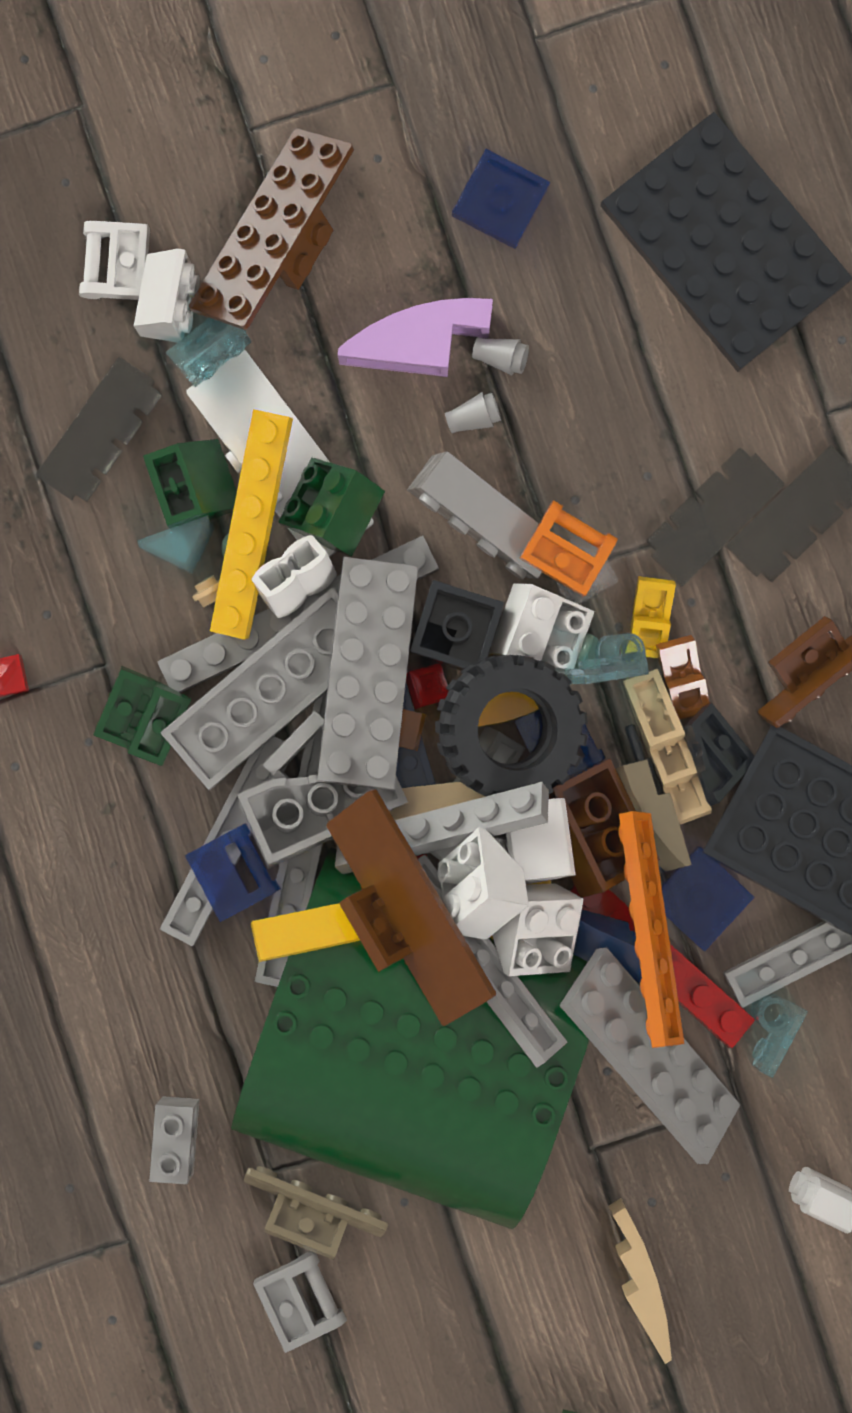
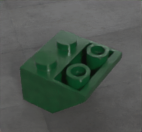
(191, 481)
(332, 505)

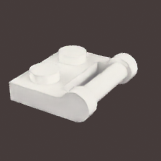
(125, 263)

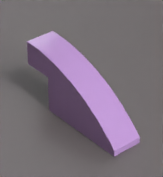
(417, 337)

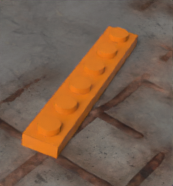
(651, 929)

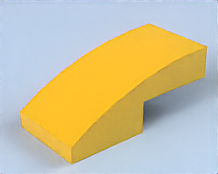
(652, 612)

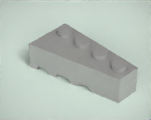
(476, 510)

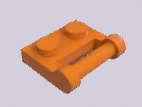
(561, 558)

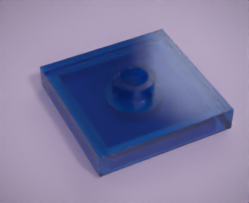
(500, 198)
(703, 899)

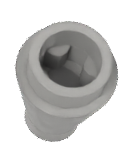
(503, 354)
(474, 414)

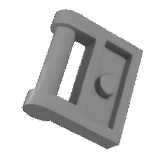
(288, 1307)

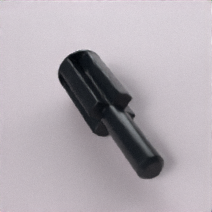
(639, 754)

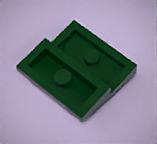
(138, 713)

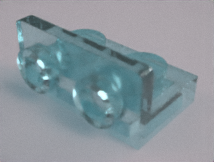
(207, 349)

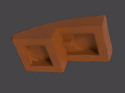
(683, 675)

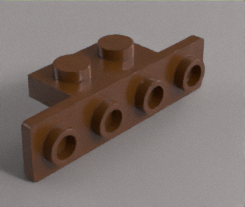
(807, 670)

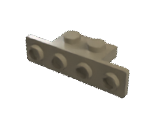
(310, 1218)

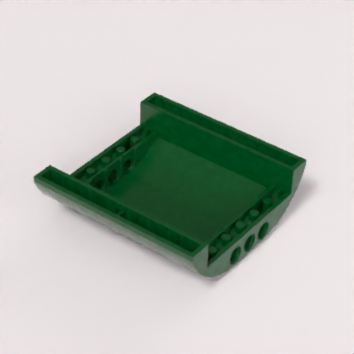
(382, 1089)

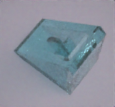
(180, 545)

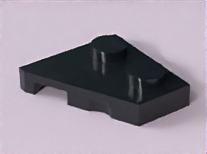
(716, 752)

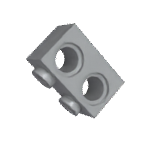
(174, 1140)

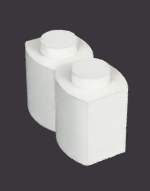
(294, 576)
(822, 1198)

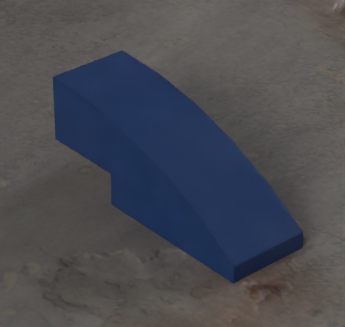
(602, 931)

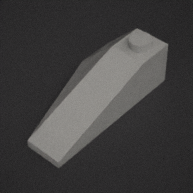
(293, 813)

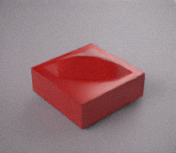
(12, 675)
(427, 685)

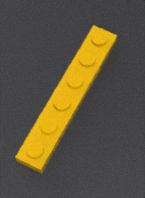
(251, 523)

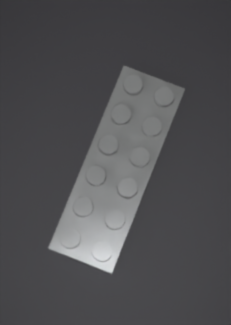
(367, 674)
(258, 696)
(668, 1078)

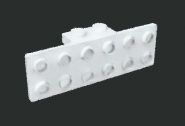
(228, 407)

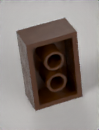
(593, 810)

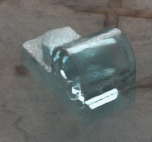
(609, 664)
(771, 1051)

